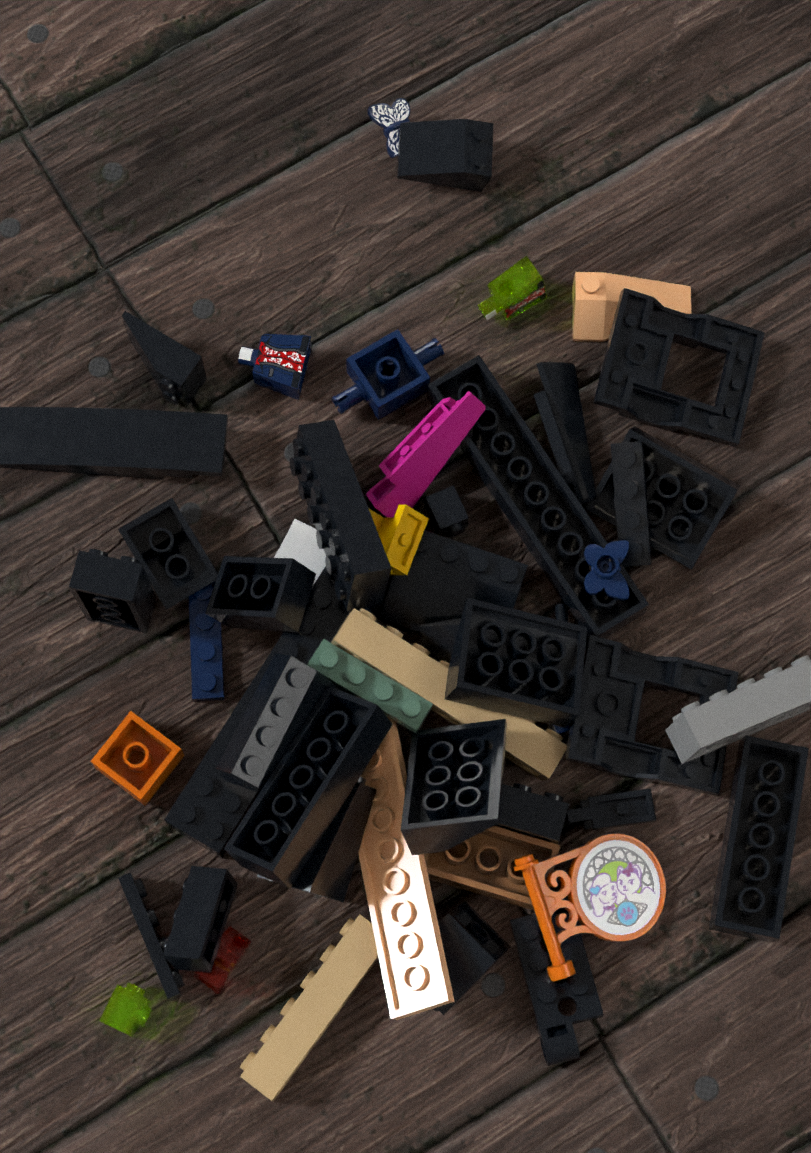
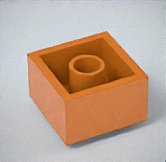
(137, 758)

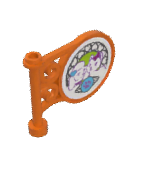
(611, 890)

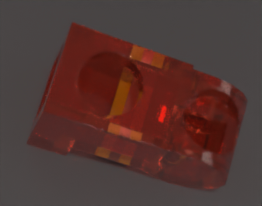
(230, 952)

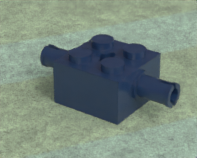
(395, 358)

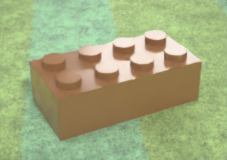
(487, 863)

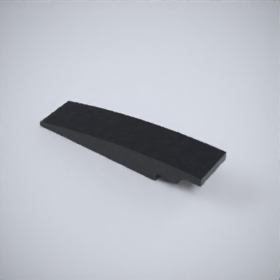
(113, 441)

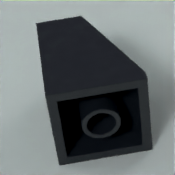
(469, 949)

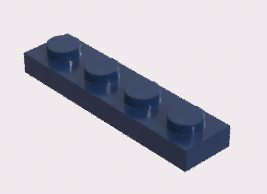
(205, 649)

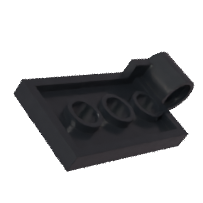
(555, 1029)

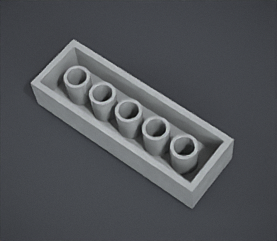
(741, 712)

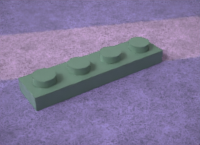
(371, 685)

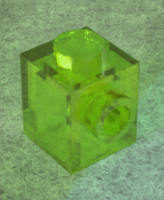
(126, 1009)

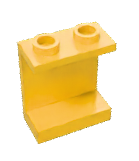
(400, 536)

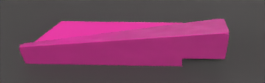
(424, 453)

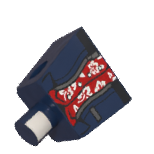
(279, 362)

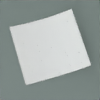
(302, 546)

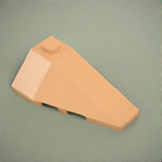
(597, 297)

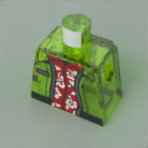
(514, 291)

